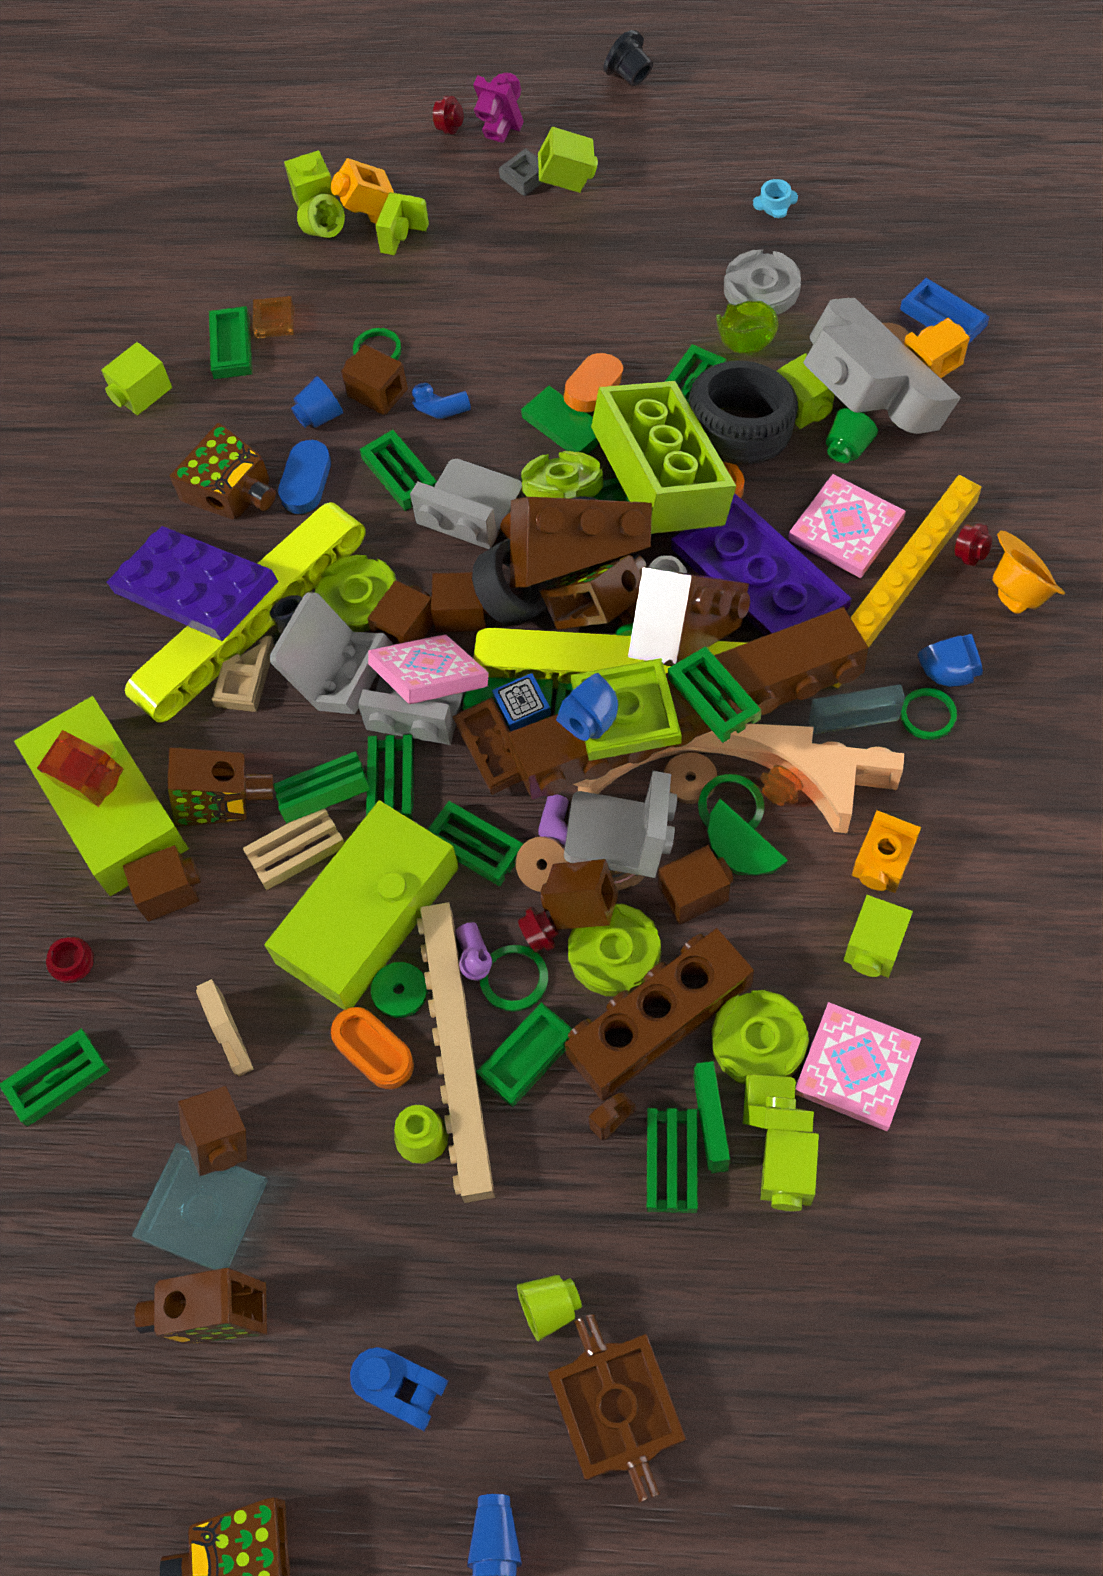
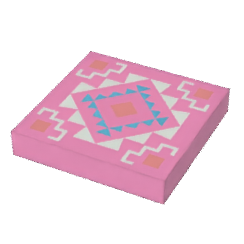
(846, 525)
(427, 669)
(857, 1066)

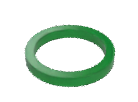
(378, 332)
(924, 734)

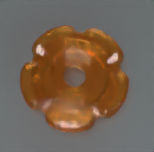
(781, 785)

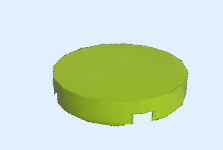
(562, 477)
(354, 588)
(617, 954)
(759, 1036)

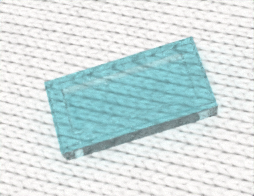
(856, 709)

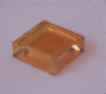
(273, 317)

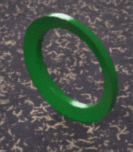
(702, 802)
(528, 1001)

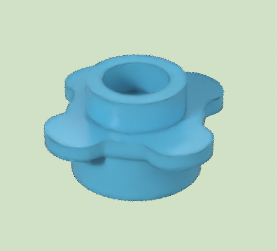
(775, 198)

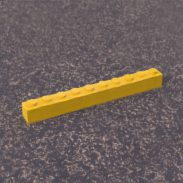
(915, 559)

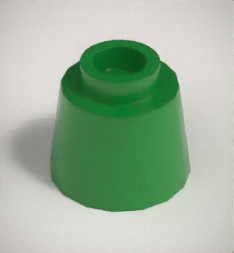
(850, 435)

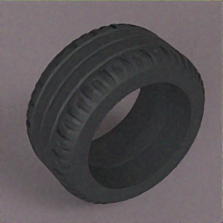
(748, 387)

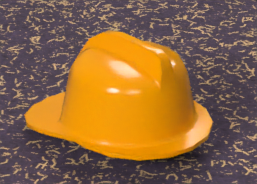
(1022, 576)

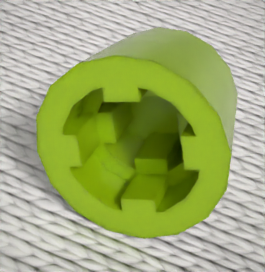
(321, 216)
(420, 1134)
(548, 1304)

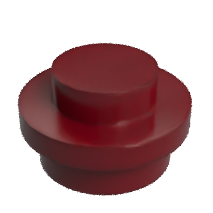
(448, 115)
(973, 544)
(538, 929)
(69, 959)

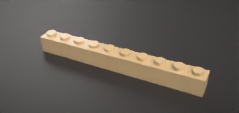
(457, 1055)

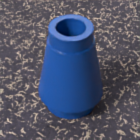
(494, 1538)

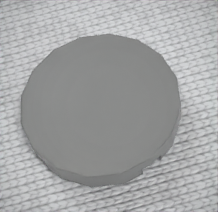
(763, 278)

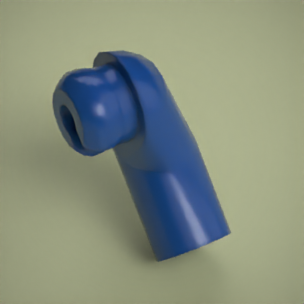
(439, 406)

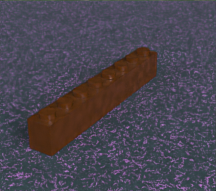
(769, 669)

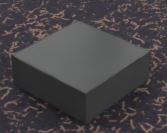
(521, 172)

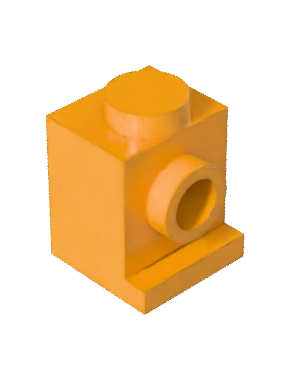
(361, 188)
(940, 346)
(891, 837)

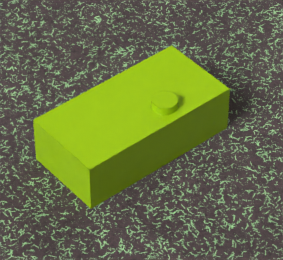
(663, 455)
(127, 821)
(362, 905)

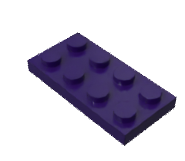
(781, 580)
(192, 582)

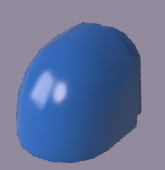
(952, 661)
(589, 708)

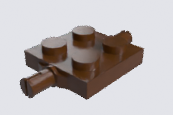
(616, 1407)

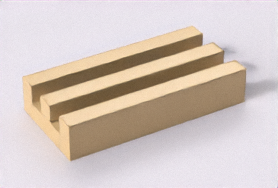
(291, 840)

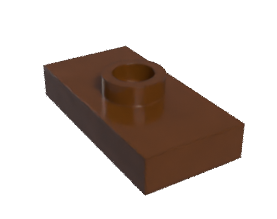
(489, 744)

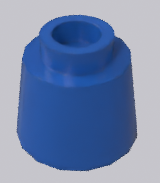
(316, 404)

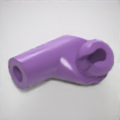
(553, 817)
(475, 958)

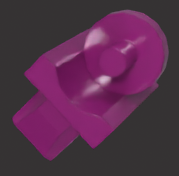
(498, 105)

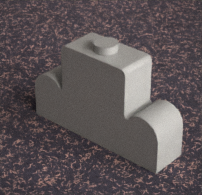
(875, 370)

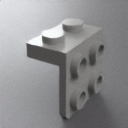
(466, 502)
(326, 656)
(427, 720)
(623, 830)

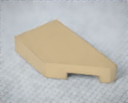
(243, 678)
(224, 1027)

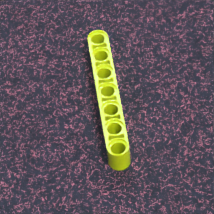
(556, 654)
(195, 658)

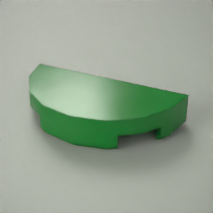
(740, 844)

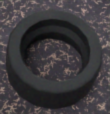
(495, 593)

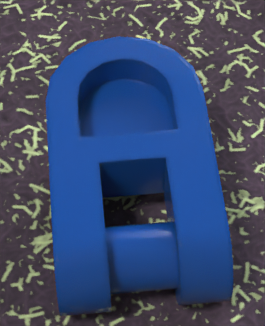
(379, 1377)

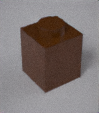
(374, 379)
(456, 604)
(402, 614)
(162, 882)
(695, 884)
(580, 894)
(213, 1131)

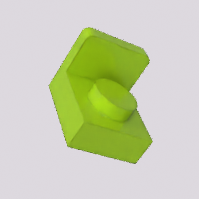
(396, 217)
(772, 1104)

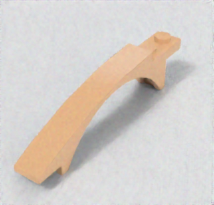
(825, 769)

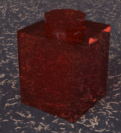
(80, 768)

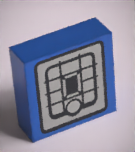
(521, 702)

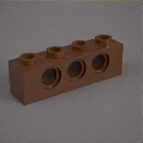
(611, 1067)

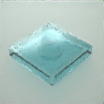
(199, 1214)

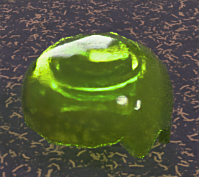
(747, 326)

